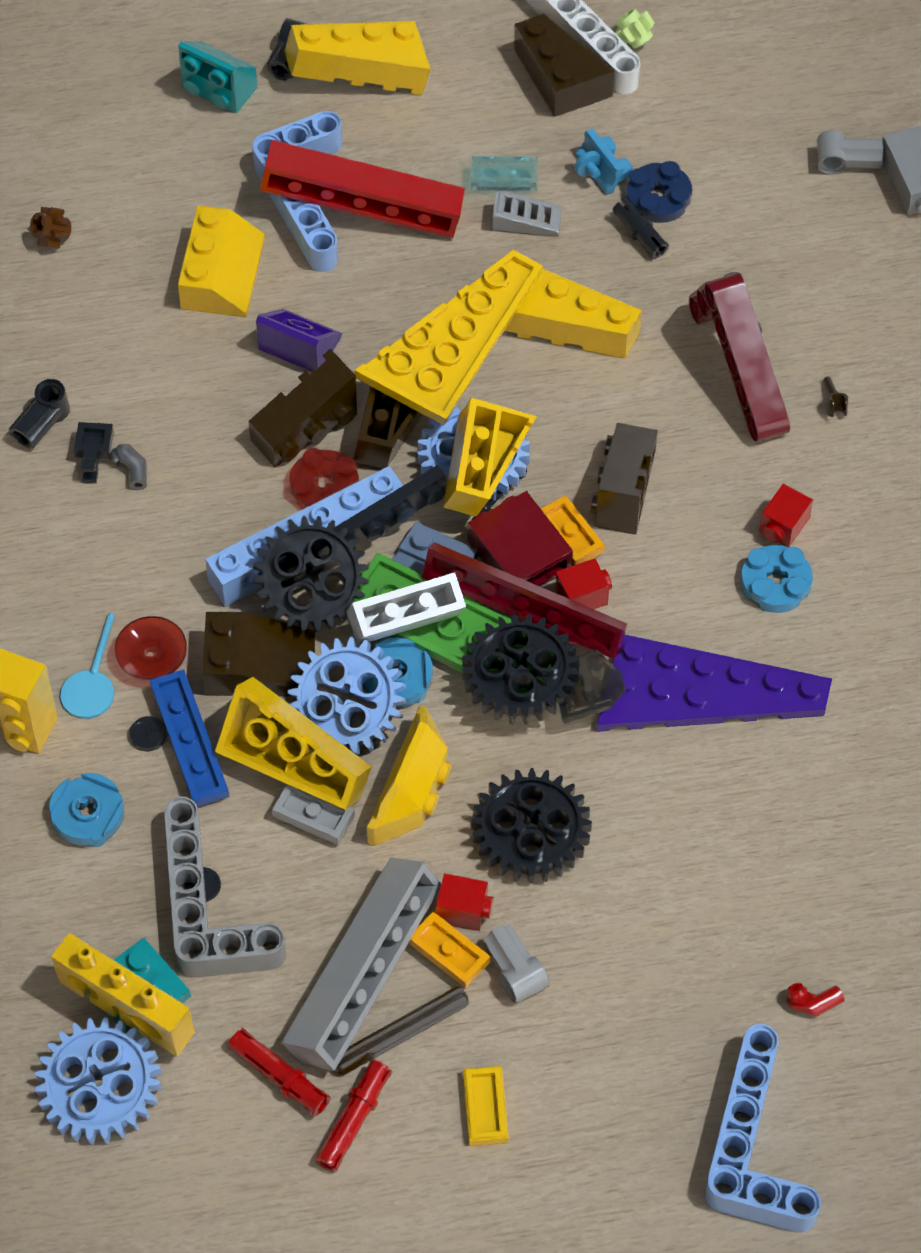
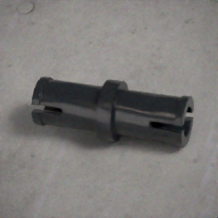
(640, 228)

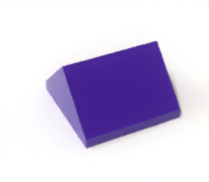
(295, 338)

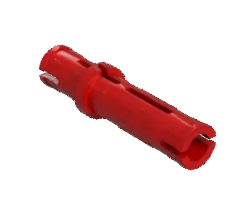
(290, 1081)
(360, 1103)

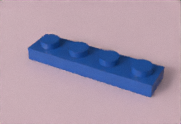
(189, 738)

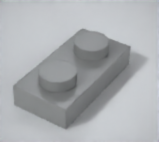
(313, 814)

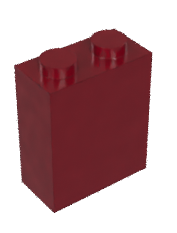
(520, 540)

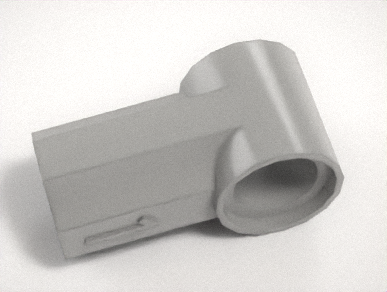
(838, 152)
(518, 971)

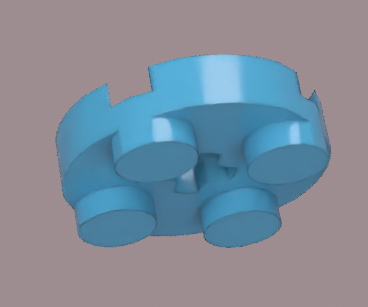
(783, 561)
(410, 660)
(88, 829)

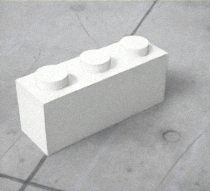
(406, 608)

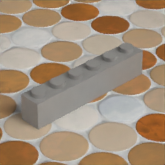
(361, 964)

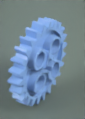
(440, 440)
(358, 667)
(111, 1111)

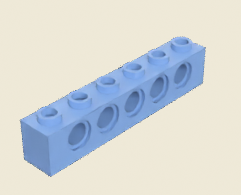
(231, 569)

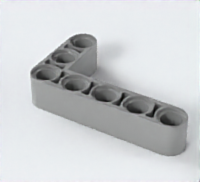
(193, 903)

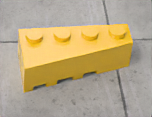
(577, 316)
(289, 747)

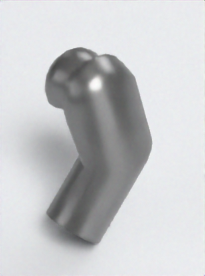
(134, 461)

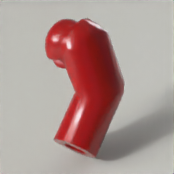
(812, 1004)

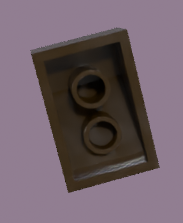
(252, 646)

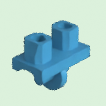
(598, 160)

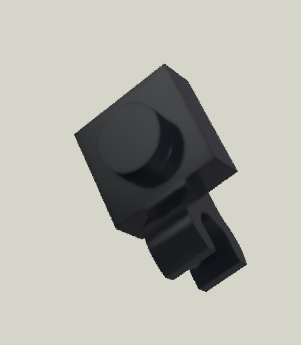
(91, 444)

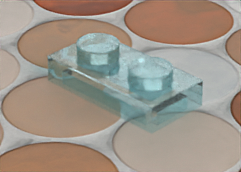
(503, 173)

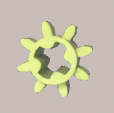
(634, 28)

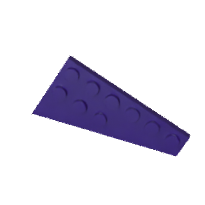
(702, 688)

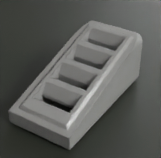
(521, 204)

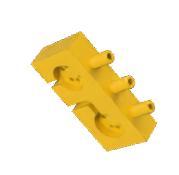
(123, 992)

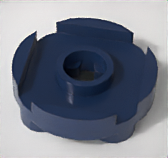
(660, 176)

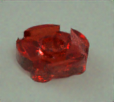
(317, 465)

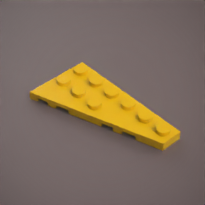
(448, 346)

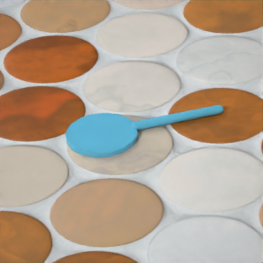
(89, 692)

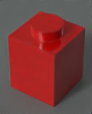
(785, 515)
(584, 584)
(464, 901)

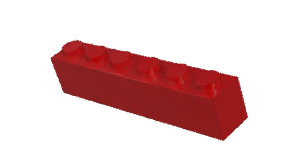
(362, 189)

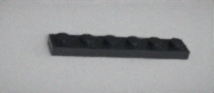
(378, 517)

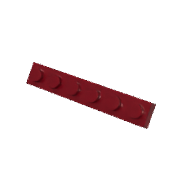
(522, 598)

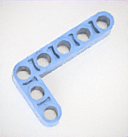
(305, 220)
(742, 1137)

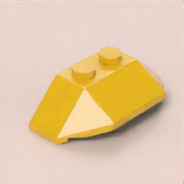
(412, 782)

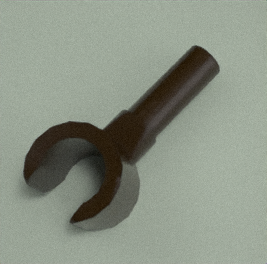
(836, 400)

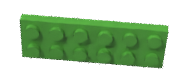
(443, 639)

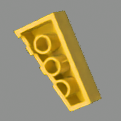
(360, 53)

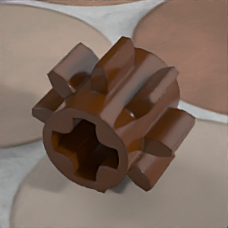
(50, 227)

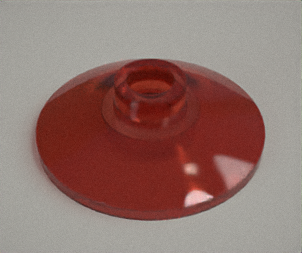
(146, 636)

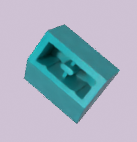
(216, 75)

